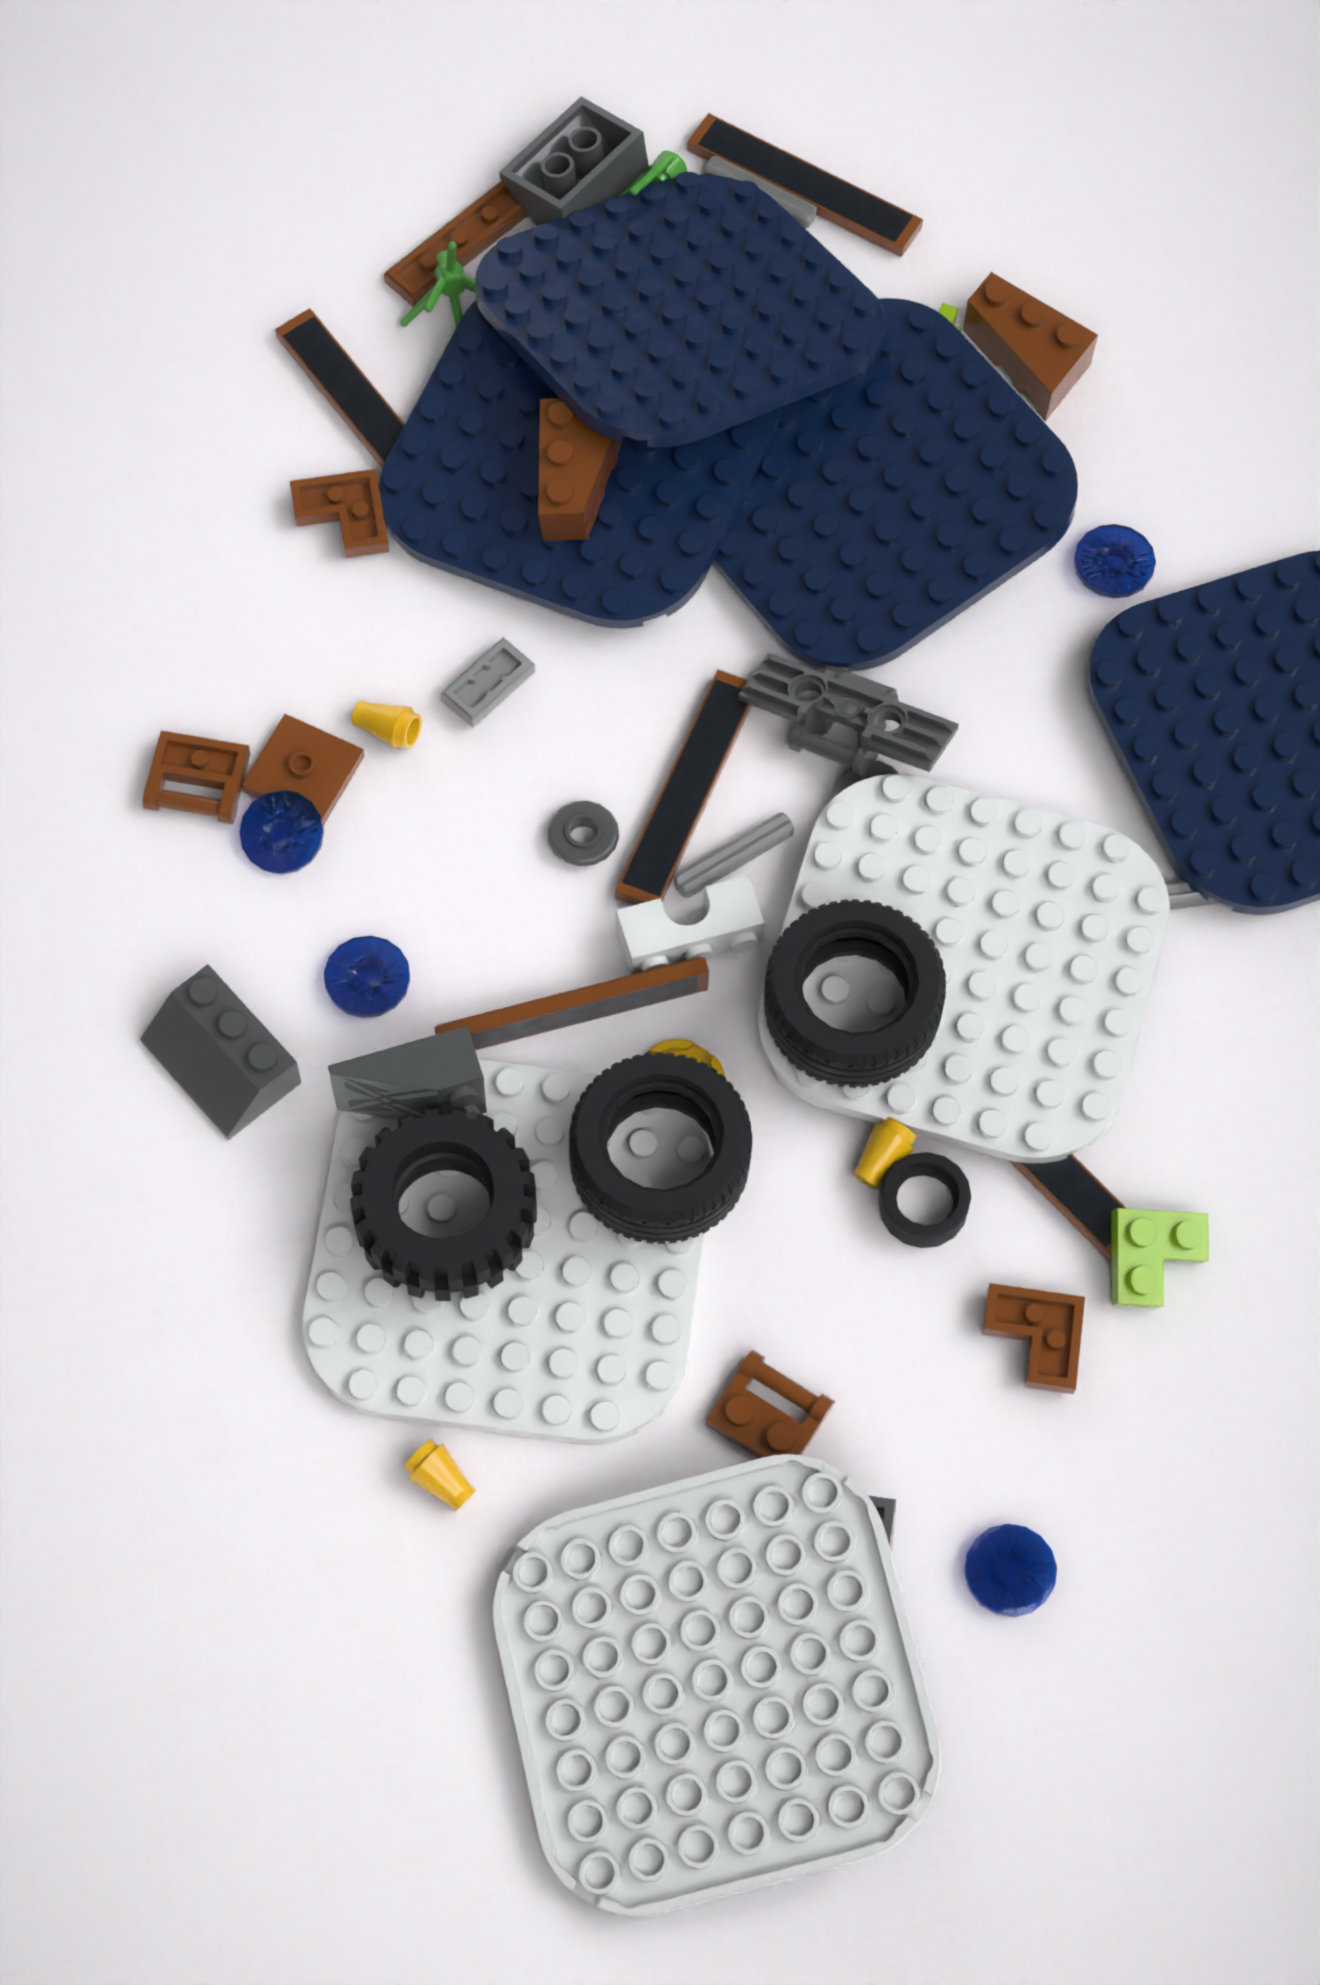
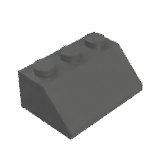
(576, 163)
(220, 1052)

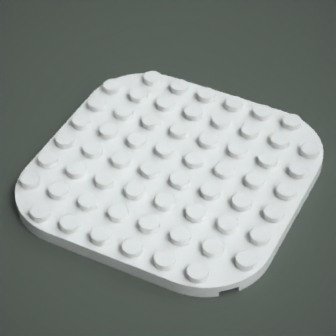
(1043, 951)
(571, 1341)
(715, 1686)

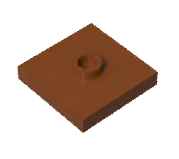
(304, 762)

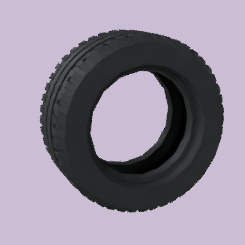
(871, 933)
(668, 1084)

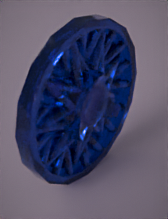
(1114, 561)
(281, 832)
(367, 976)
(1010, 1570)

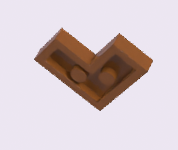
(345, 498)
(1050, 1324)

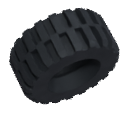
(430, 1146)

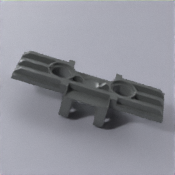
(853, 703)

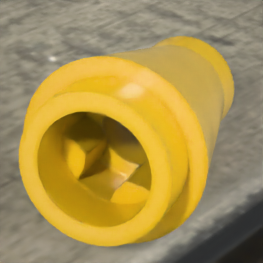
(390, 723)
(885, 1146)
(438, 1474)

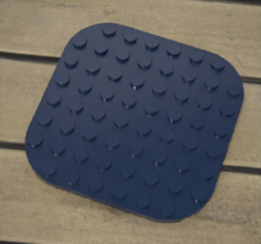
(679, 309)
(467, 493)
(896, 499)
(1221, 729)

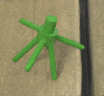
(450, 282)

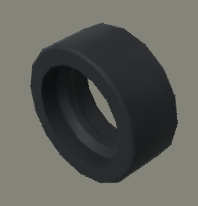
(932, 1166)

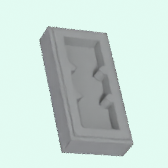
(488, 682)

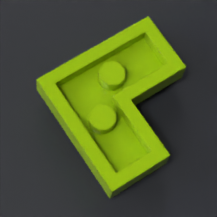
(1141, 1245)

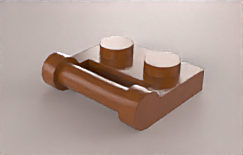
(197, 763)
(758, 1424)

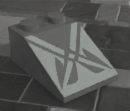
(413, 1077)

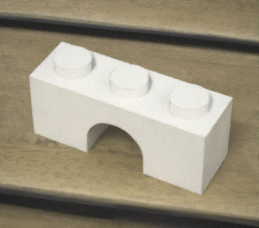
(656, 941)

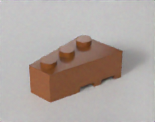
(1029, 341)
(571, 472)

